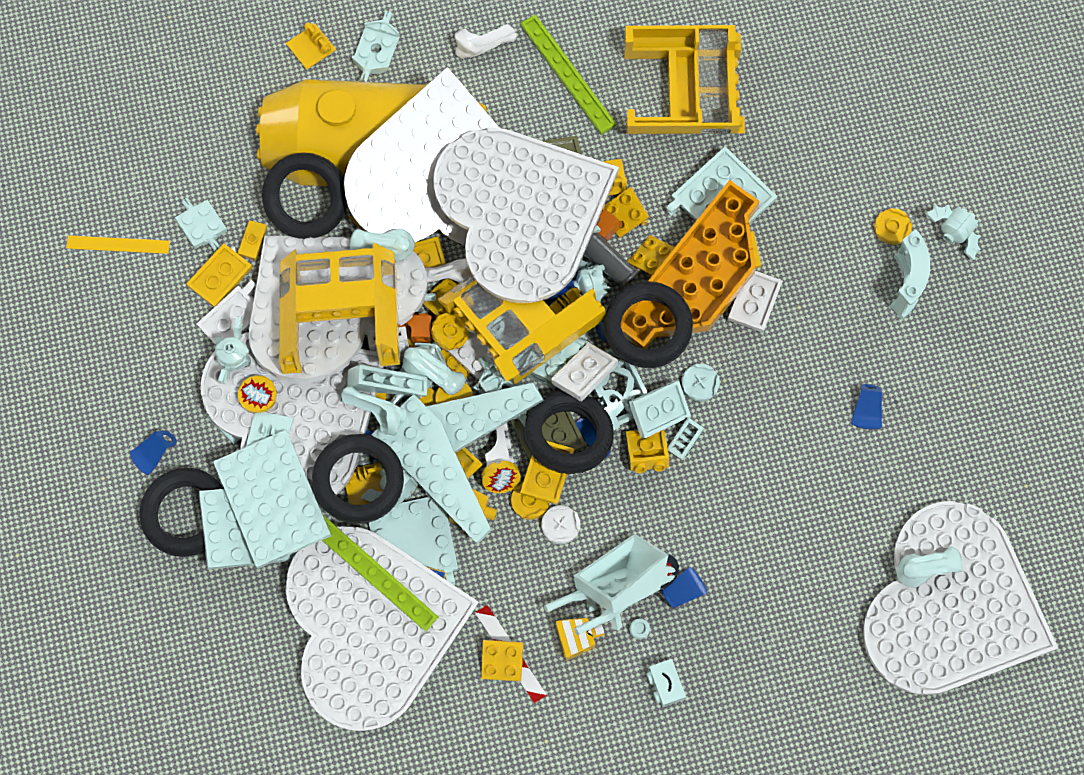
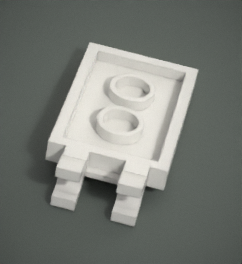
(222, 318)

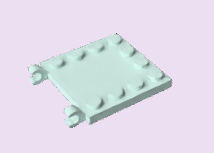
(706, 183)
(421, 532)

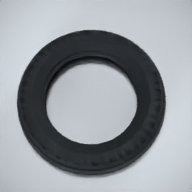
(273, 206)
(648, 357)
(357, 444)
(568, 462)
(150, 506)

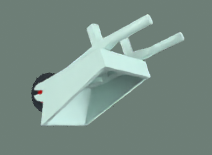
(620, 580)

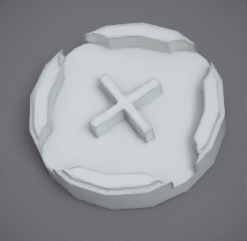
(560, 524)

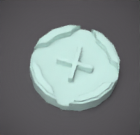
(700, 382)

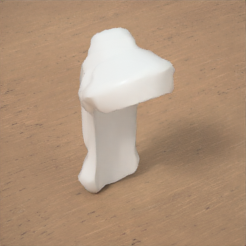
(472, 45)
(456, 270)

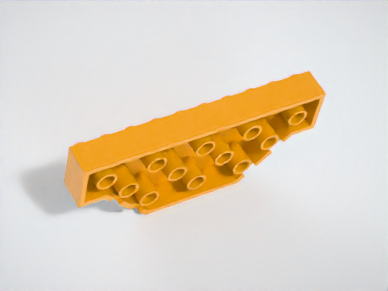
(704, 268)

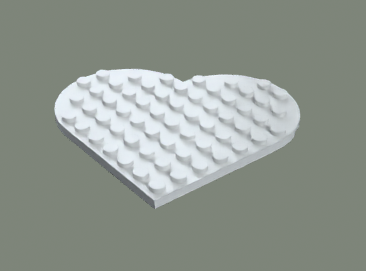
(394, 168)
(523, 209)
(327, 344)
(314, 406)
(955, 622)
(363, 650)

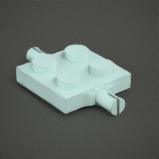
(201, 224)

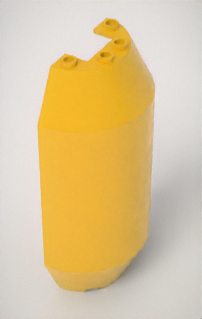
(294, 126)

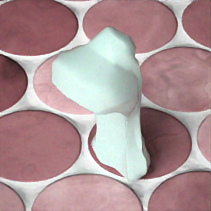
(396, 240)
(422, 363)
(386, 413)
(917, 569)

